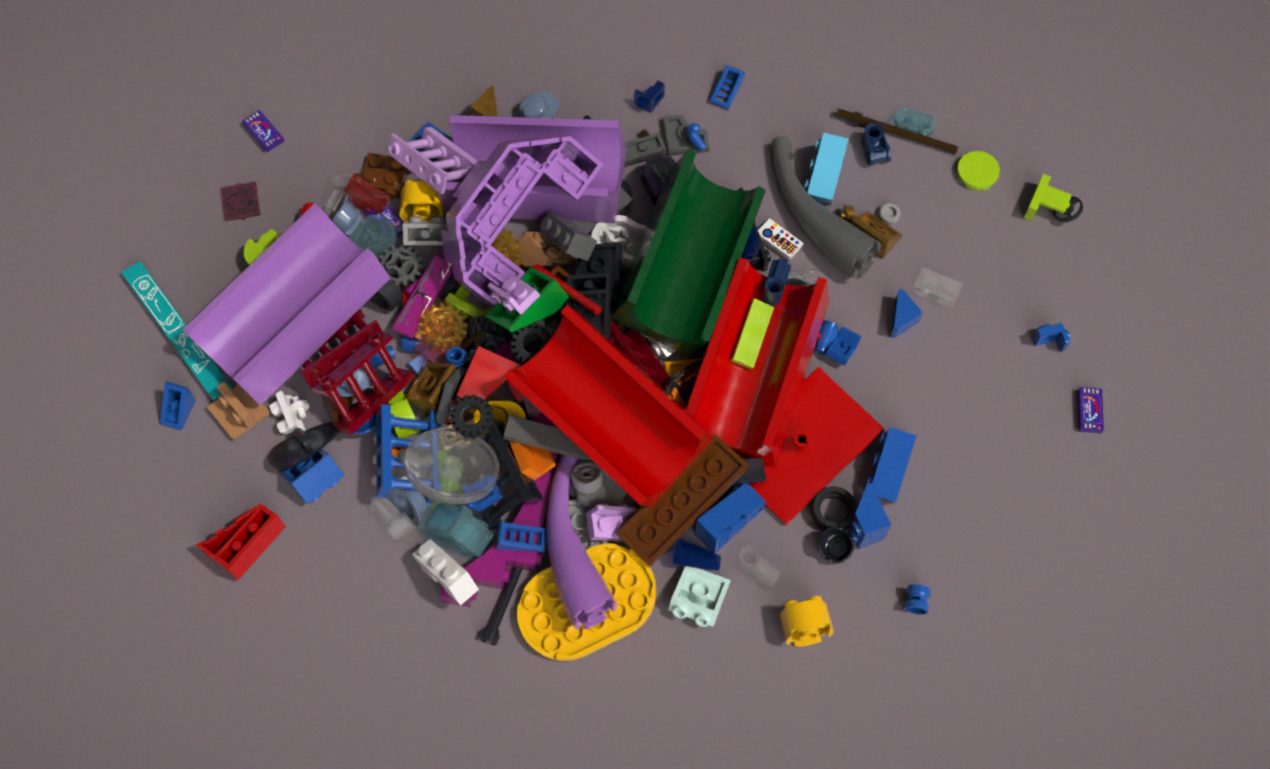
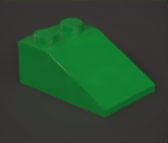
(550, 300)

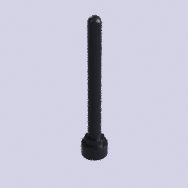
(492, 631)

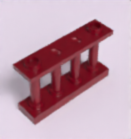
(640, 352)
(333, 358)
(381, 393)

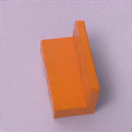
(532, 460)

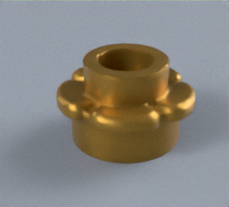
(847, 213)

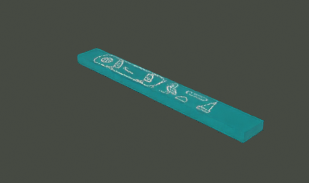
(172, 325)

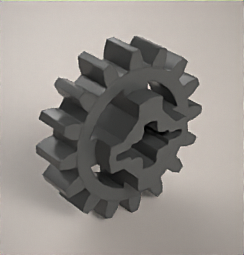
(409, 261)

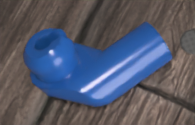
(692, 133)
(408, 344)

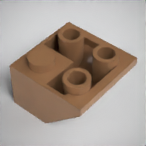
(542, 251)

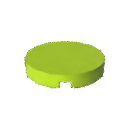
(978, 170)

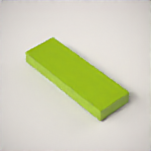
(752, 334)

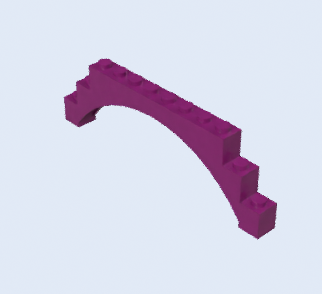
(492, 567)

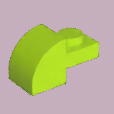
(254, 250)
(401, 409)

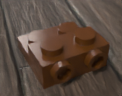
(385, 174)

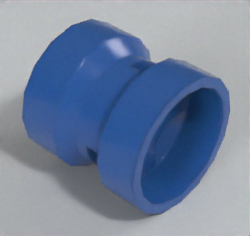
(917, 599)

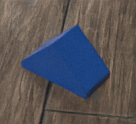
(905, 314)
(176, 405)

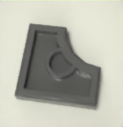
(676, 137)
(449, 392)

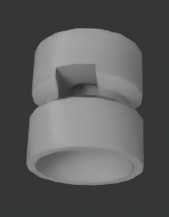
(589, 484)

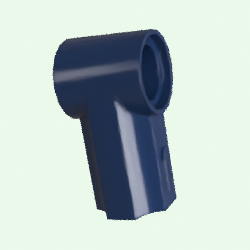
(776, 282)

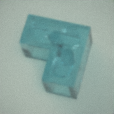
(460, 528)

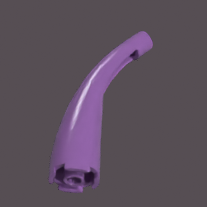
(575, 575)

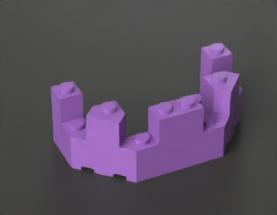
(492, 196)

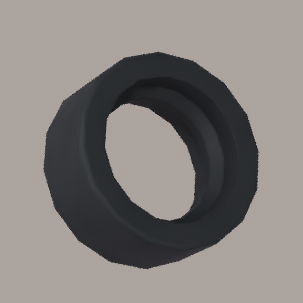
(387, 296)
(833, 492)

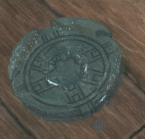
(376, 234)

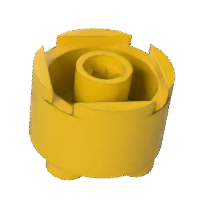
(419, 200)
(806, 621)

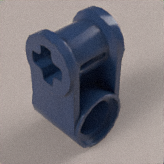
(875, 148)

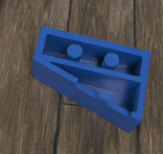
(891, 463)
(729, 517)

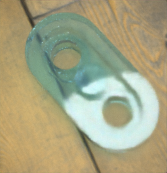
(915, 121)

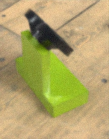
(1053, 199)

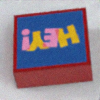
(514, 392)

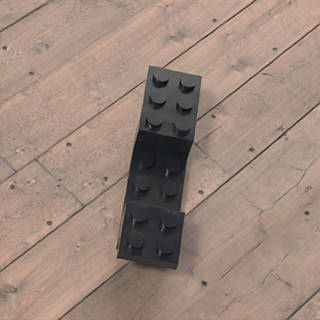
(600, 282)

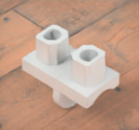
(293, 411)

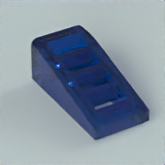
(694, 556)

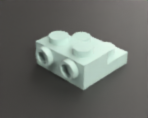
(699, 596)

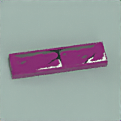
(423, 296)

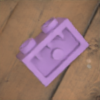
(514, 294)
(607, 520)

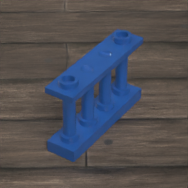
(384, 443)

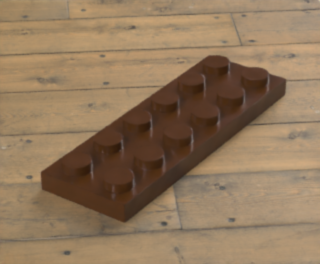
(690, 496)

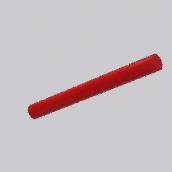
(571, 292)

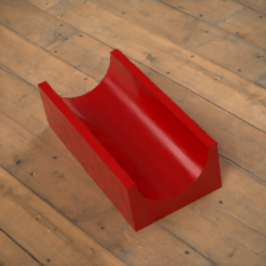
(756, 405)
(611, 409)

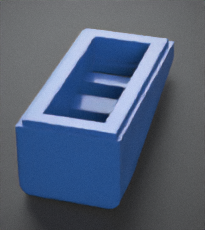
(731, 72)
(511, 545)

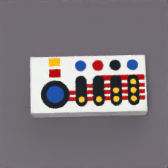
(779, 239)

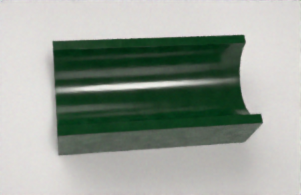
(686, 258)

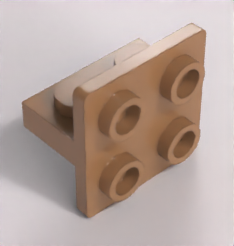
(236, 410)

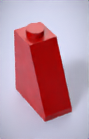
(485, 374)

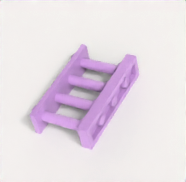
(436, 147)

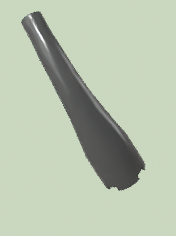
(832, 235)

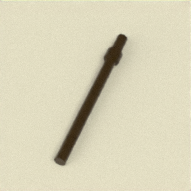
(858, 118)

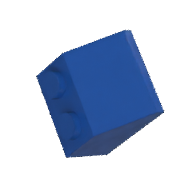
(313, 476)
(870, 520)

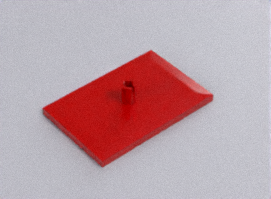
(834, 435)

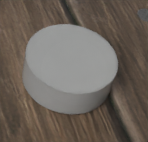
(889, 213)

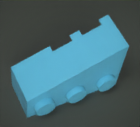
(826, 167)

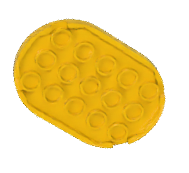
(548, 625)

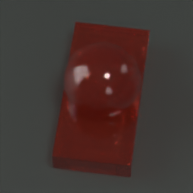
(366, 195)

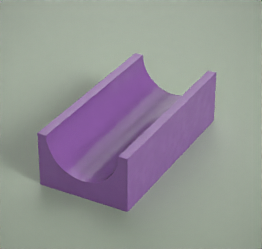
(601, 138)
(287, 304)

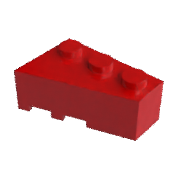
(243, 541)

